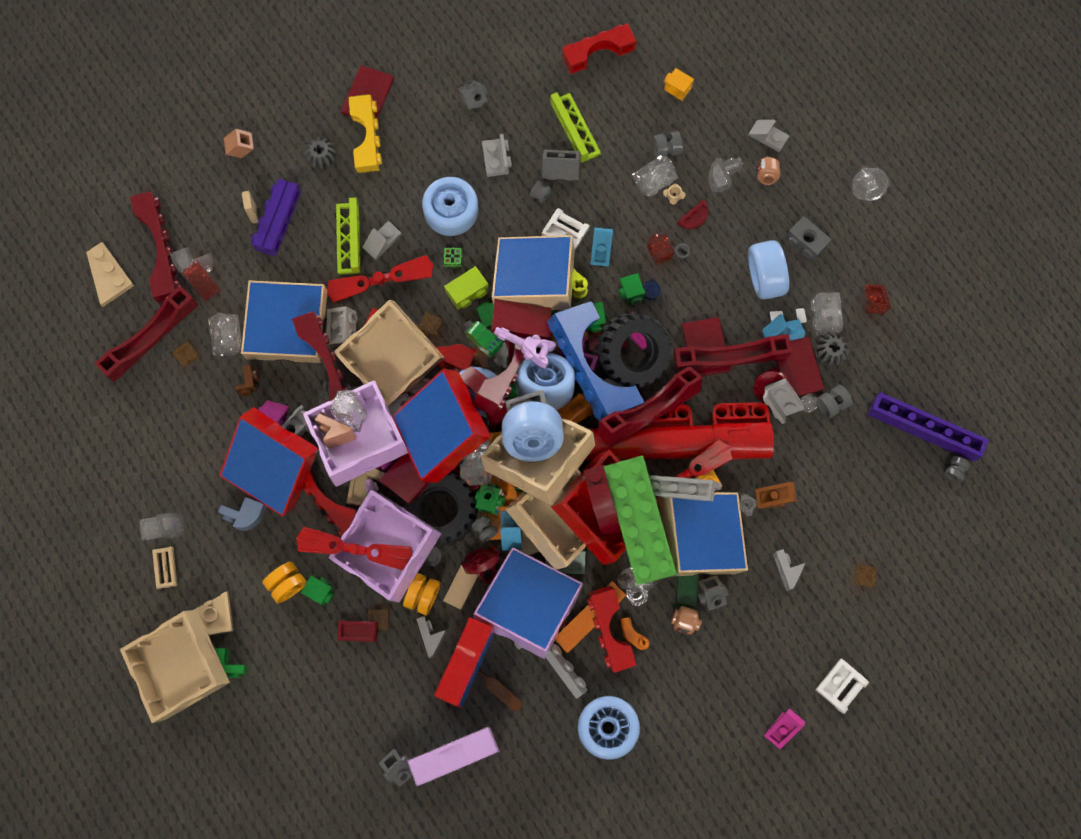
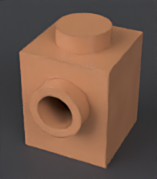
(238, 143)

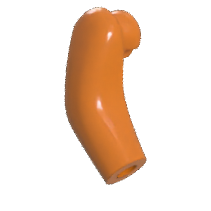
(632, 636)

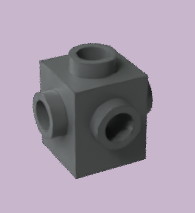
(473, 94)
(715, 596)
(397, 772)

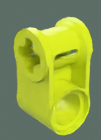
(578, 281)

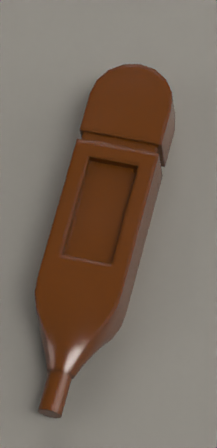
(501, 692)

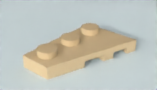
(107, 274)
(216, 615)

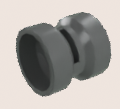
(957, 469)
(484, 528)

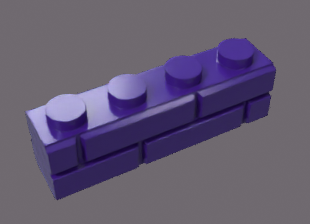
(276, 217)

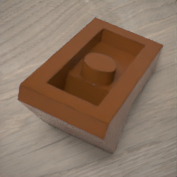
(776, 495)

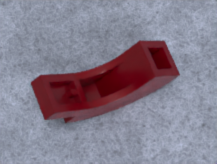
(473, 380)
(602, 500)

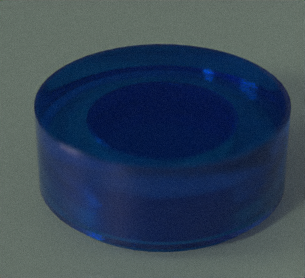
(652, 290)

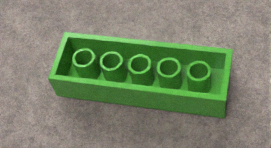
(640, 520)

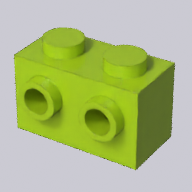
(467, 288)

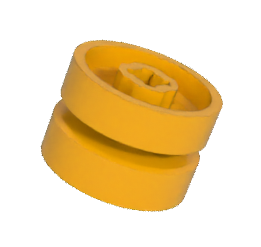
(284, 582)
(421, 594)

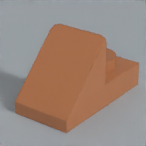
(335, 431)

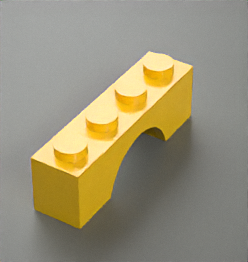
(366, 155)

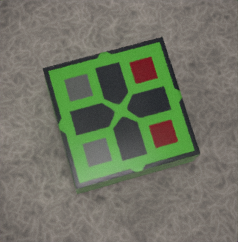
(452, 257)

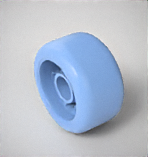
(450, 219)
(768, 269)
(555, 380)
(532, 431)
(625, 726)

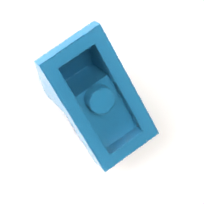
(601, 246)
(781, 327)
(510, 533)

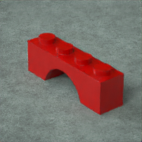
(617, 40)
(605, 604)

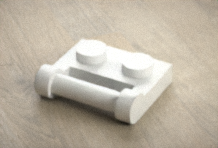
(555, 228)
(836, 682)

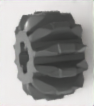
(316, 159)
(838, 346)

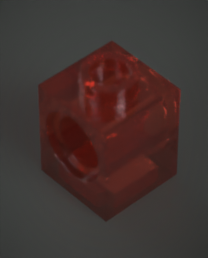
(660, 249)

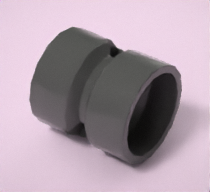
(667, 144)
(835, 400)

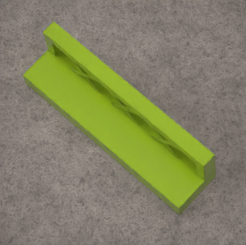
(571, 129)
(354, 253)

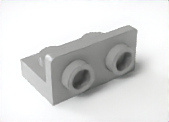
(495, 156)
(340, 325)
(782, 400)

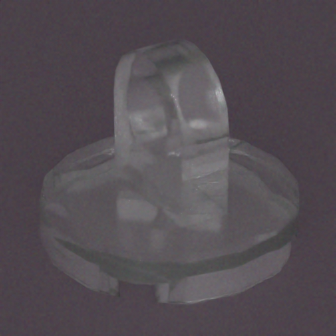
(870, 183)
(627, 581)

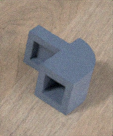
(248, 516)

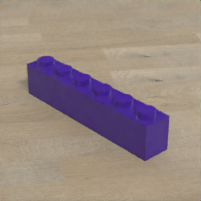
(927, 427)

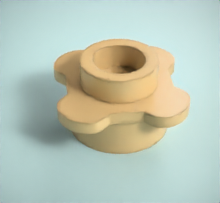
(675, 188)

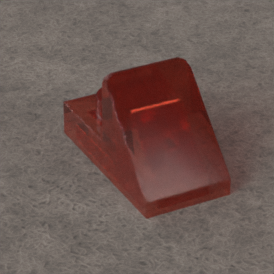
(876, 299)

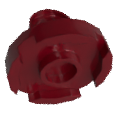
(770, 376)
(481, 560)

